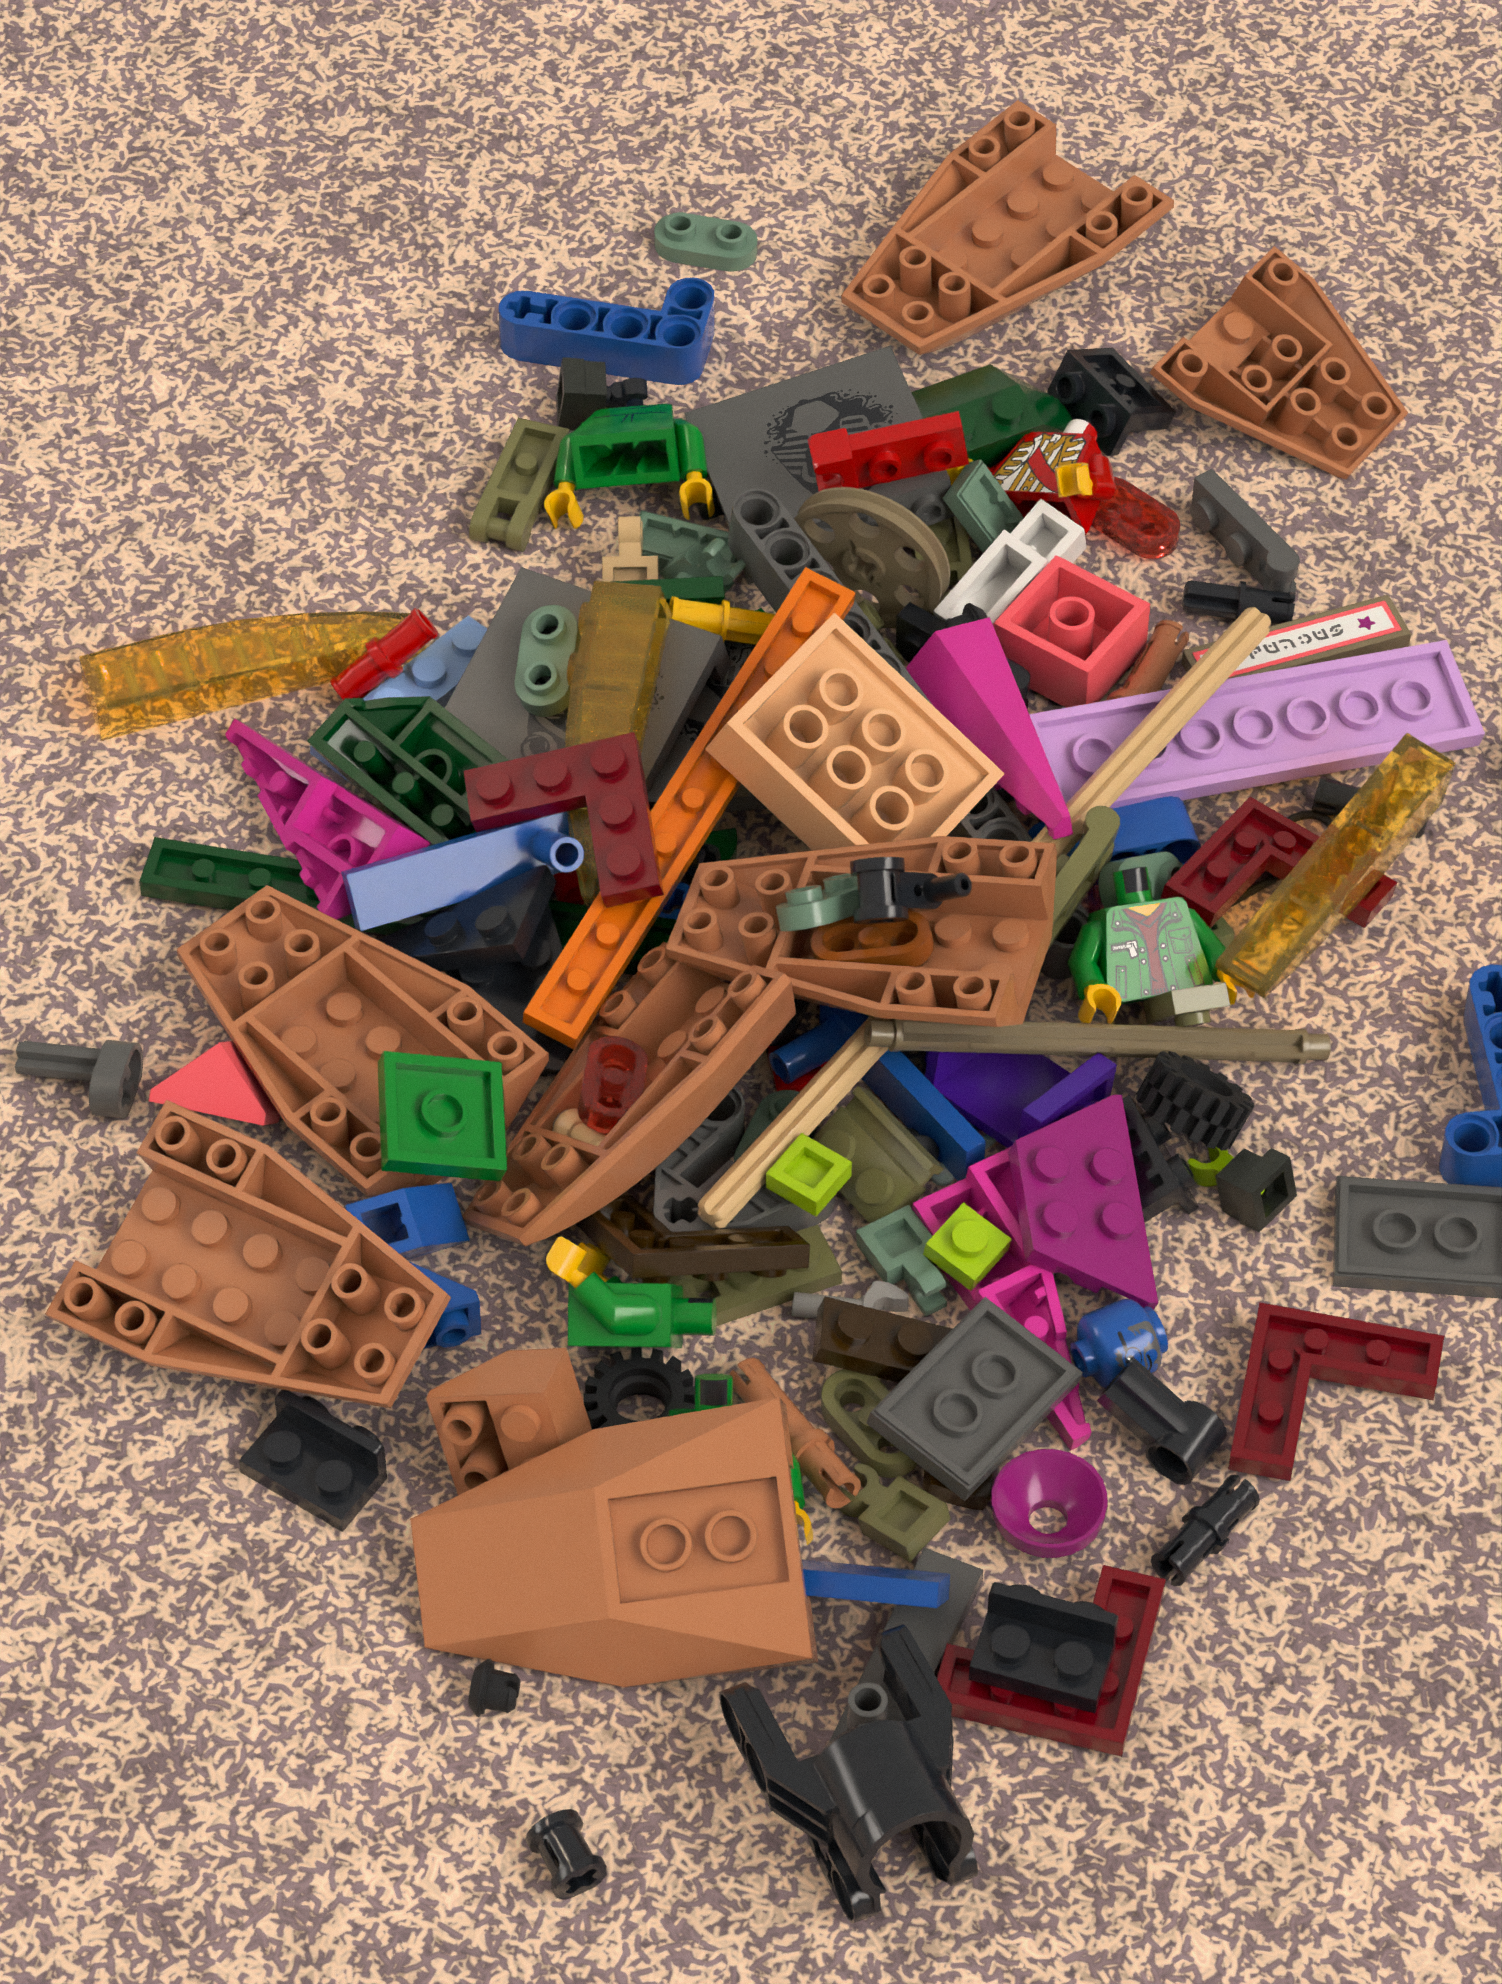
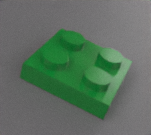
(441, 1116)

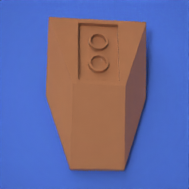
(628, 1554)

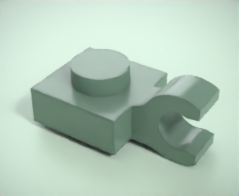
(896, 1251)

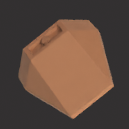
(1285, 371)

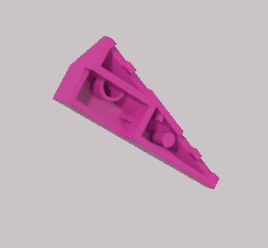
(975, 689)
(319, 818)
(1013, 1283)

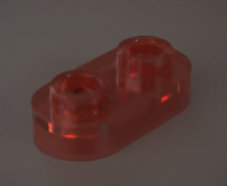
(1138, 522)
(611, 1081)

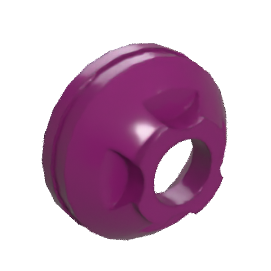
(1053, 1481)

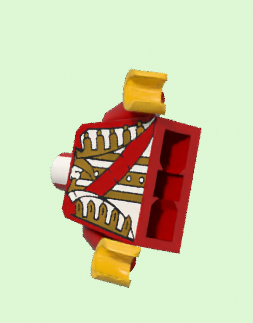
(1059, 469)

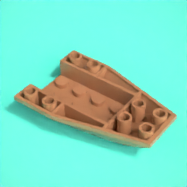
(995, 235)
(984, 943)
(318, 1009)
(697, 1048)
(250, 1274)

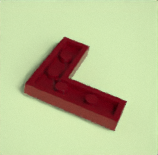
(593, 775)
(1241, 851)
(1302, 1345)
(1137, 1603)

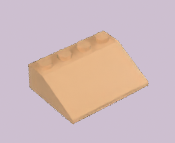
(851, 749)

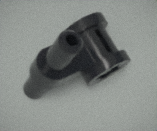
(890, 892)

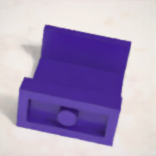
(1016, 1092)

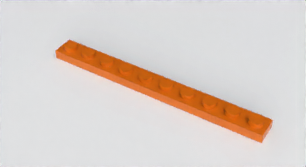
(681, 824)

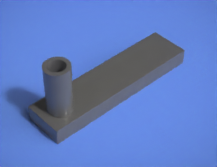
(931, 1630)

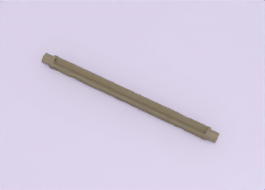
(1107, 1039)

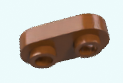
(886, 944)

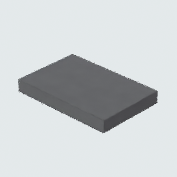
(1418, 1237)
(974, 1398)

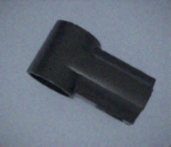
(1176, 1432)

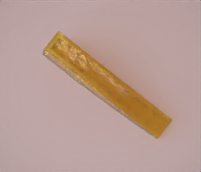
(222, 666)
(612, 683)
(1340, 866)

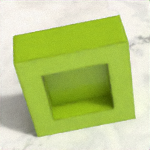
(808, 1174)
(967, 1246)

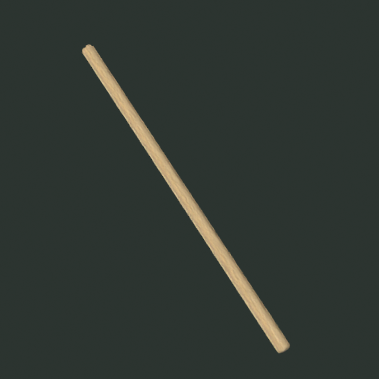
(1101, 789)

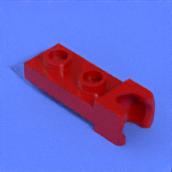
(888, 452)

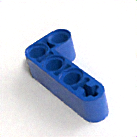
(631, 341)
(1474, 1139)

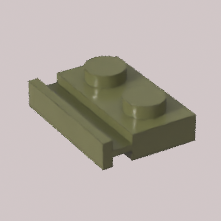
(884, 1155)

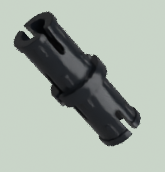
(1205, 1530)

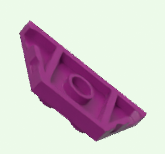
(1084, 1202)

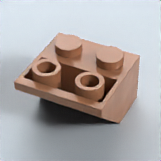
(507, 1413)

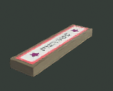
(1322, 637)

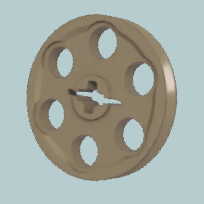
(873, 556)

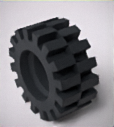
(1194, 1100)
(636, 1377)

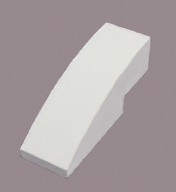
(1014, 562)

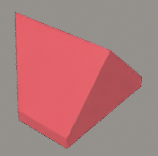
(219, 1086)

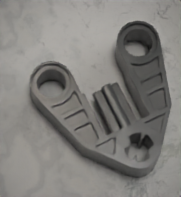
(702, 1161)

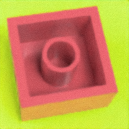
(1073, 633)

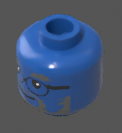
(1115, 1336)

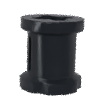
(566, 1853)

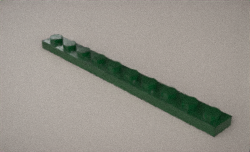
(230, 876)

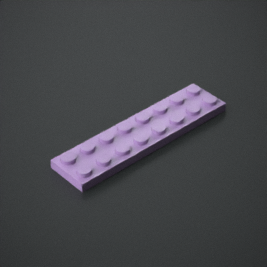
(1274, 725)

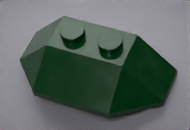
(993, 410)
(407, 760)

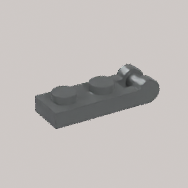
(1243, 533)

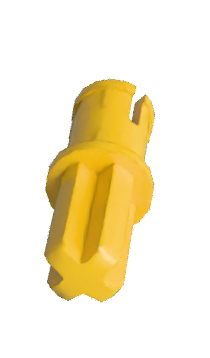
(729, 622)

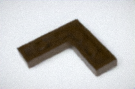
(655, 1253)
(886, 1348)

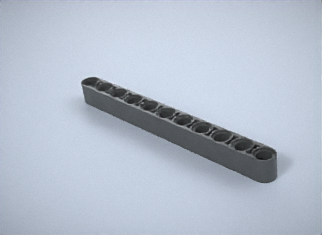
(774, 558)

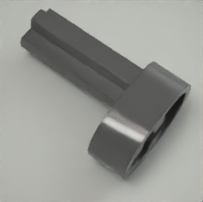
(112, 1071)

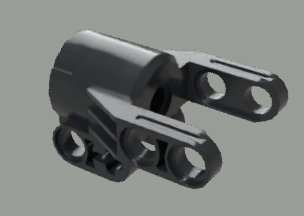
(866, 1779)

